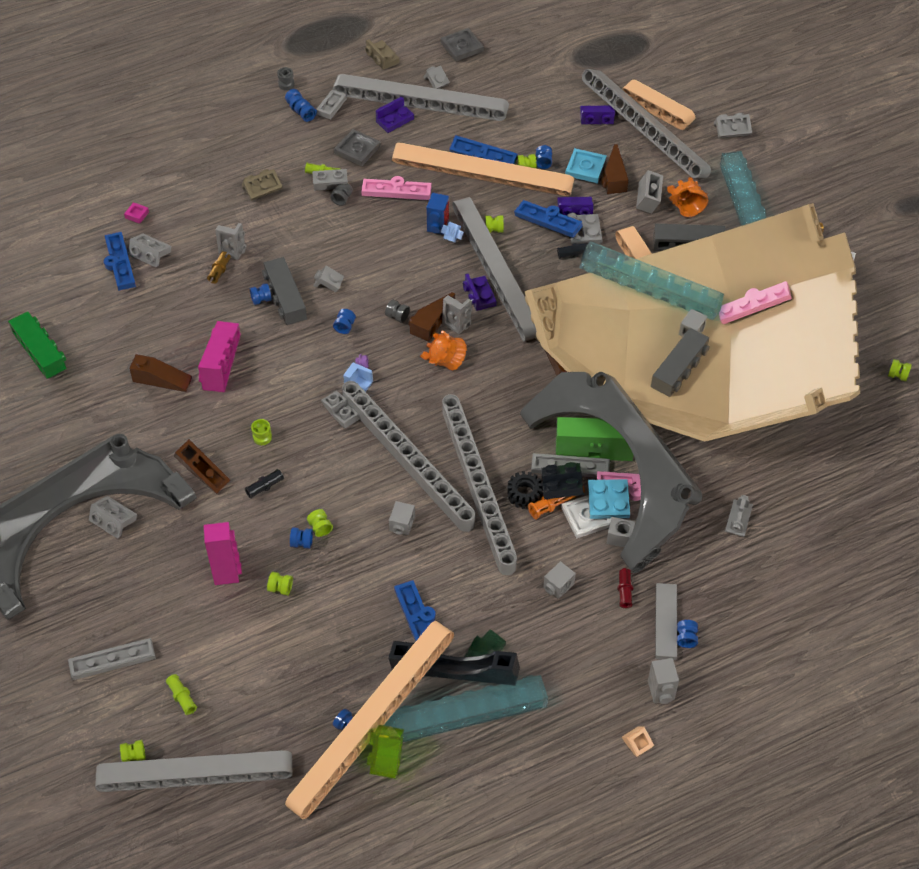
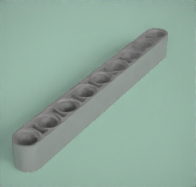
(193, 771)

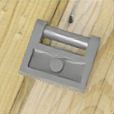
(590, 229)

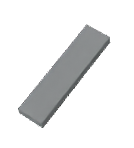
(589, 465)
(666, 621)
(111, 659)

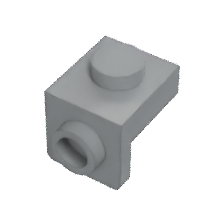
(436, 77)
(328, 278)

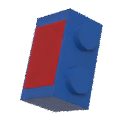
(437, 213)

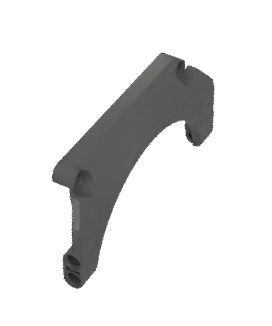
(99, 472)
(662, 477)

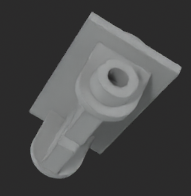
(739, 516)

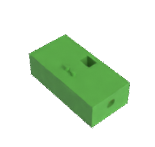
(590, 439)

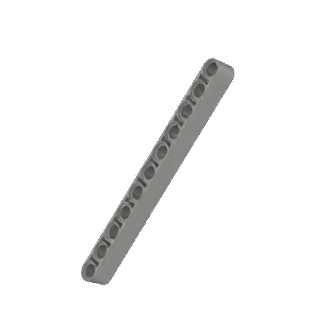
(422, 97)
(646, 124)
(495, 267)
(415, 462)
(479, 485)

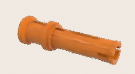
(547, 505)

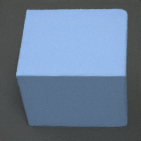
(360, 375)

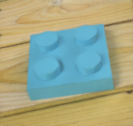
(586, 165)
(608, 499)

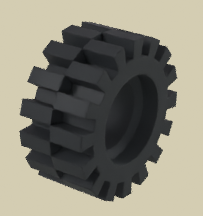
(528, 481)

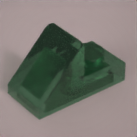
(487, 644)

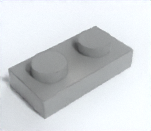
(331, 104)

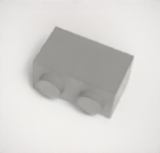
(649, 191)
(663, 681)

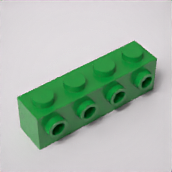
(37, 344)

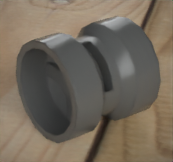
(285, 78)
(341, 194)
(397, 311)

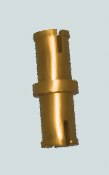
(218, 267)

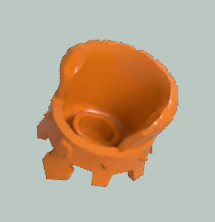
(688, 197)
(446, 351)

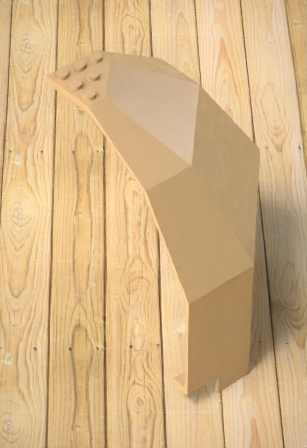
(757, 367)

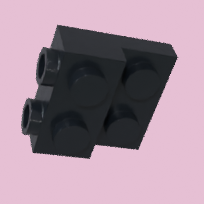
(562, 480)

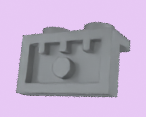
(733, 125)
(329, 179)
(231, 240)
(148, 249)
(456, 315)
(111, 516)

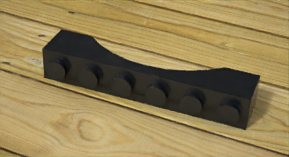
(495, 667)

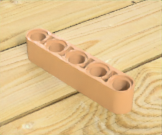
(660, 105)
(632, 243)

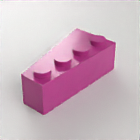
(219, 356)
(222, 553)

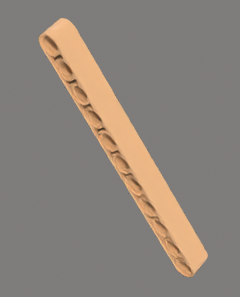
(483, 169)
(374, 712)

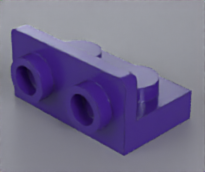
(597, 114)
(393, 115)
(575, 205)
(479, 292)

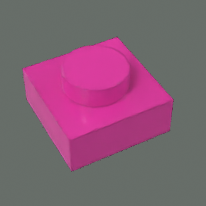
(136, 213)

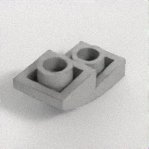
(340, 410)

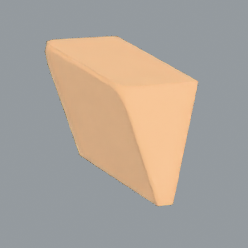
(638, 740)

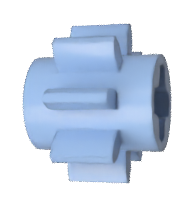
(452, 232)

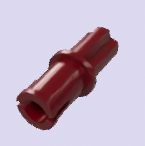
(625, 588)

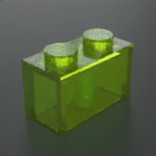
(386, 751)

